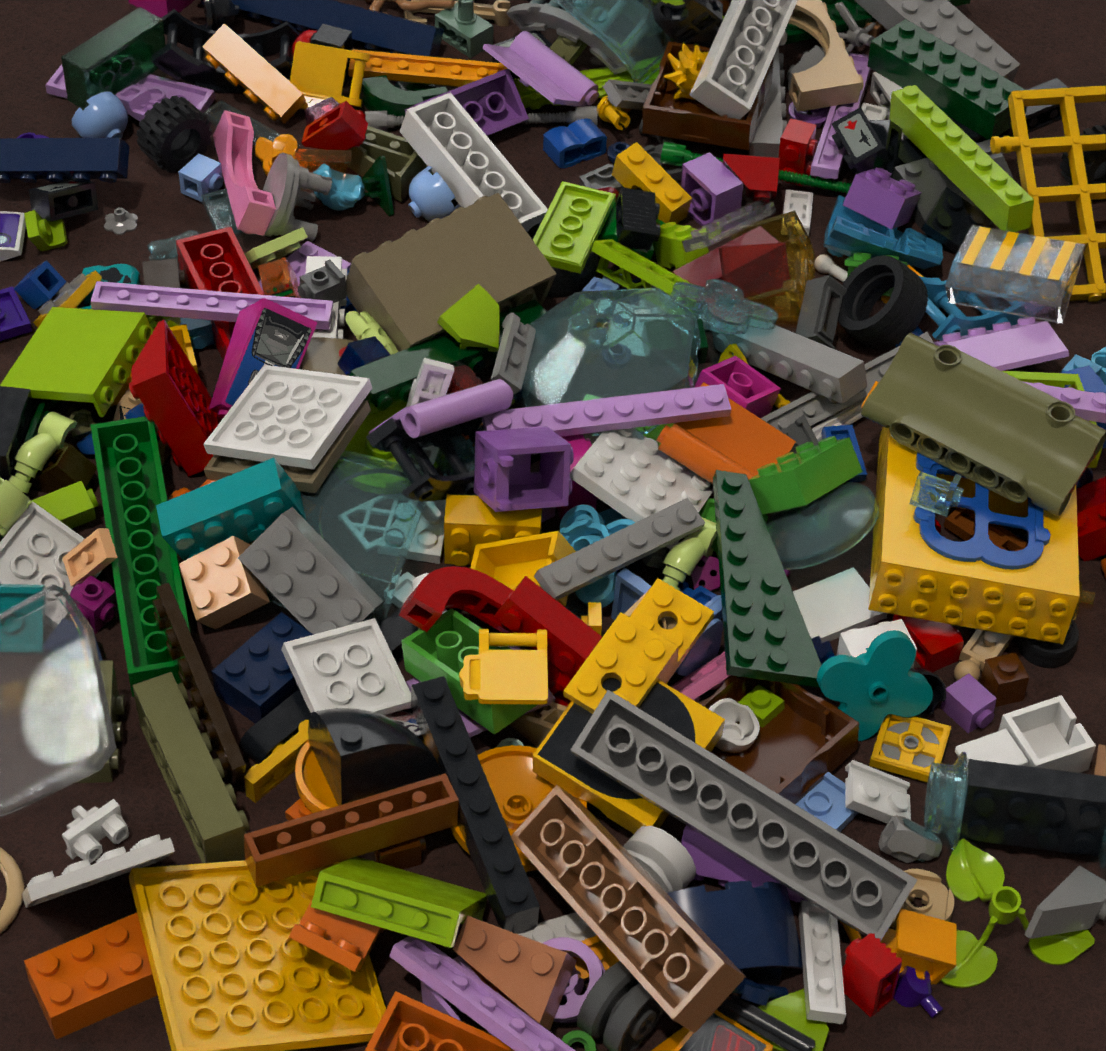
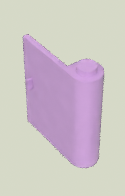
(545, 71)
(454, 408)

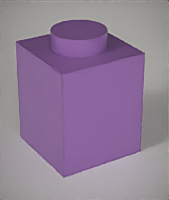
(969, 703)

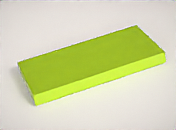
(573, 225)

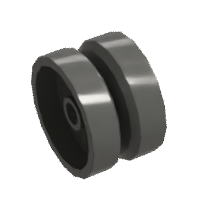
(619, 1010)

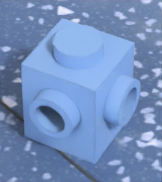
(200, 177)

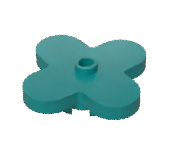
(876, 682)

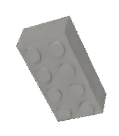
(309, 575)

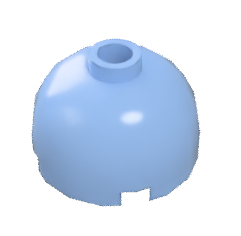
(102, 117)
(430, 196)

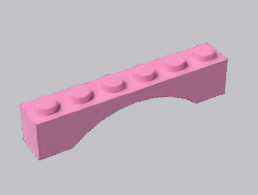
(233, 145)

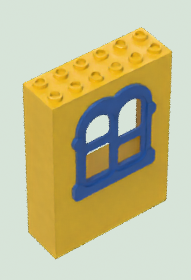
(972, 580)

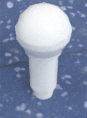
(825, 264)

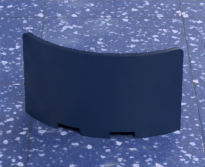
(746, 922)

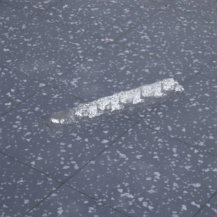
(728, 225)

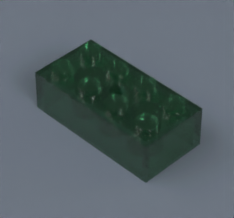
(113, 57)

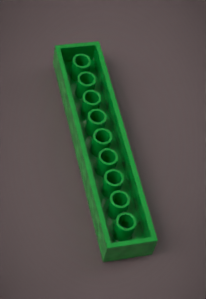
(130, 490)

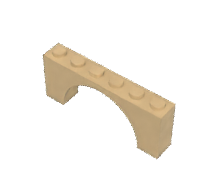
(834, 77)

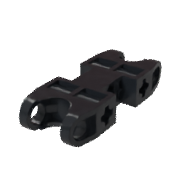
(690, 22)

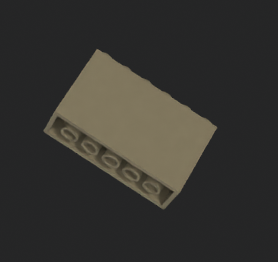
(430, 269)

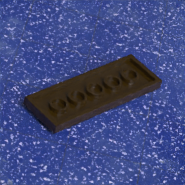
(194, 677)

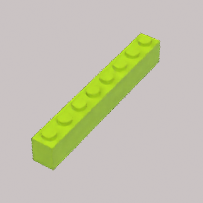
(961, 160)

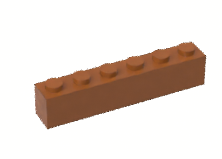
(350, 830)

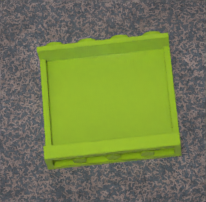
(81, 355)
(397, 900)

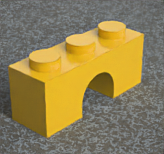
(638, 169)

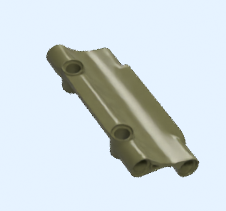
(984, 424)

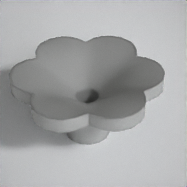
(120, 221)

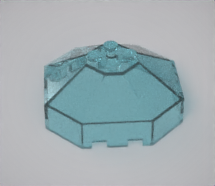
(642, 350)

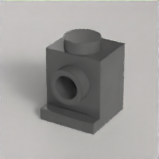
(323, 284)

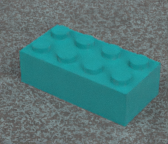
(232, 506)

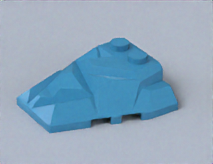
(853, 233)

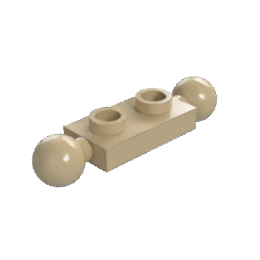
(980, 647)

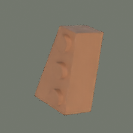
(518, 966)

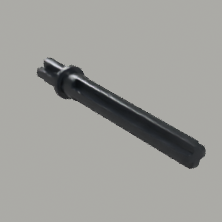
(765, 1024)

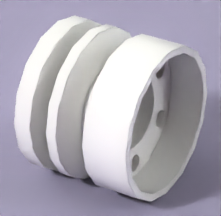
(662, 857)

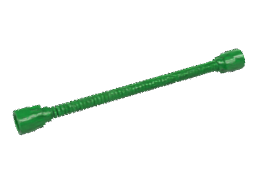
(675, 155)

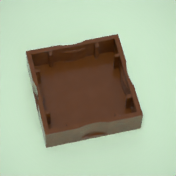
(691, 119)
(796, 744)

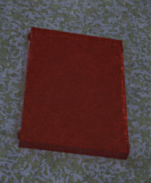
(755, 267)

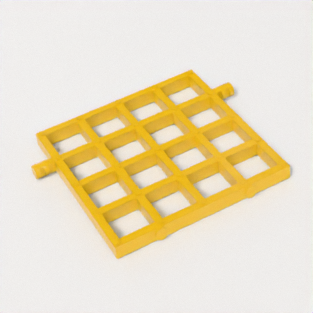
(1080, 191)

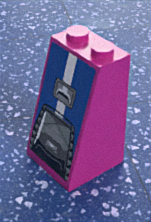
(261, 337)

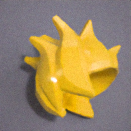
(686, 70)

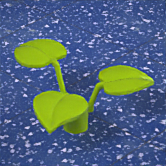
(976, 875)

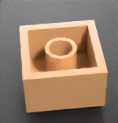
(221, 584)

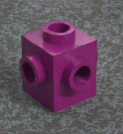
(95, 601)

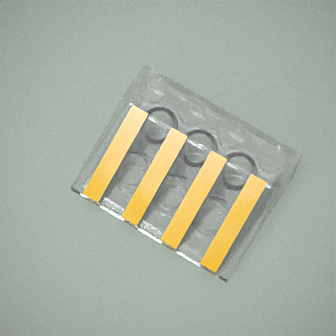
(1014, 273)

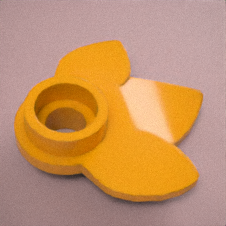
(268, 150)

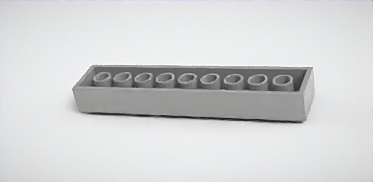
(743, 816)

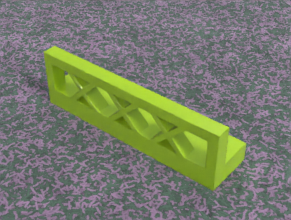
(632, 262)

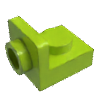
(43, 233)

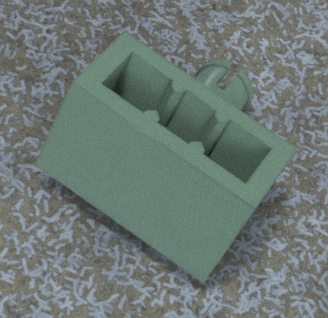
(464, 28)

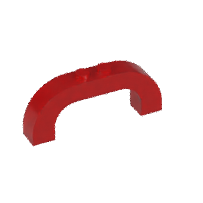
(477, 595)

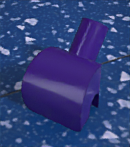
(912, 991)

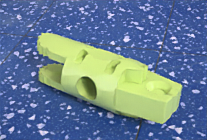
(365, 326)

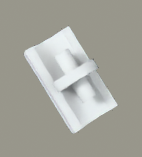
(91, 827)

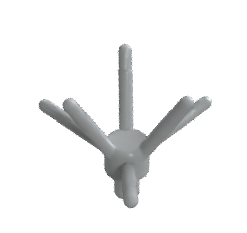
(855, 35)

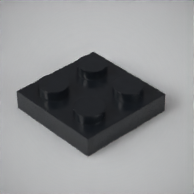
(952, 219)

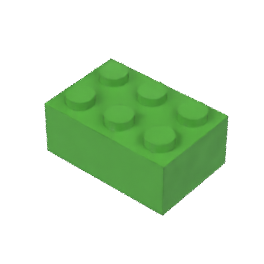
(805, 475)

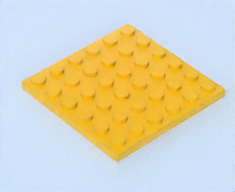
(233, 972)

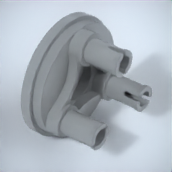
(287, 184)

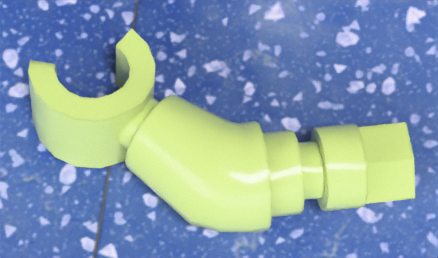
(39, 449)
(687, 553)

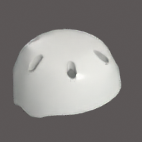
(736, 736)

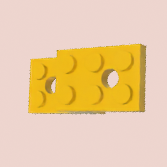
(639, 649)

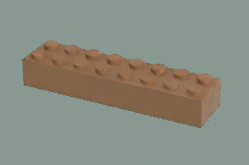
(627, 909)

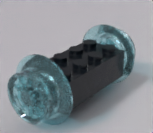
(1017, 806)

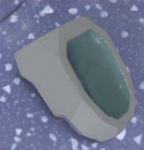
(908, 841)

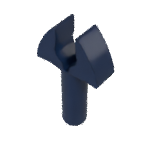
(759, 993)

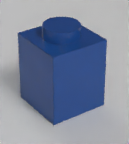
(40, 285)

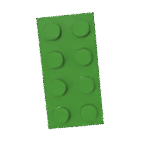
(442, 654)

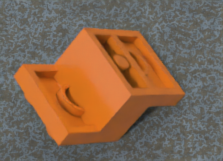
(336, 937)

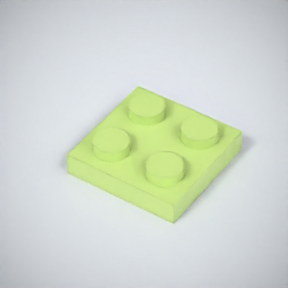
(276, 248)

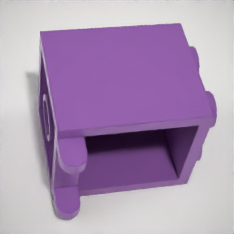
(504, 473)

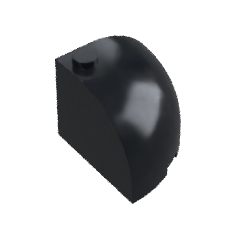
(367, 753)

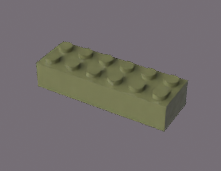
(190, 771)

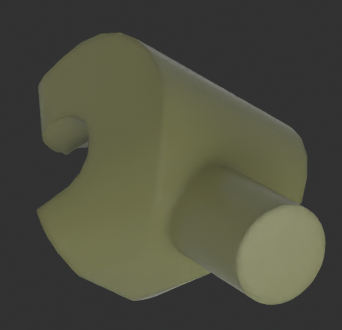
(84, 423)

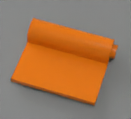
(727, 443)

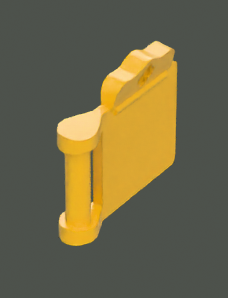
(321, 73)
(507, 674)

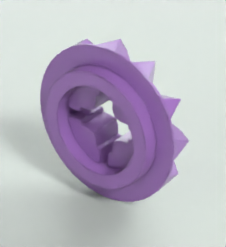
(818, 115)

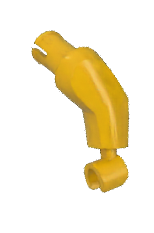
(612, 114)

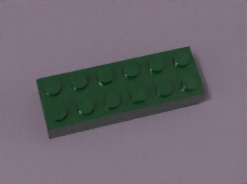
(946, 76)

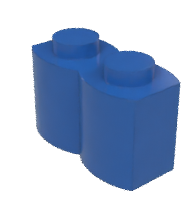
(574, 143)

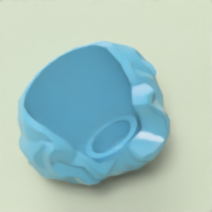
(345, 189)

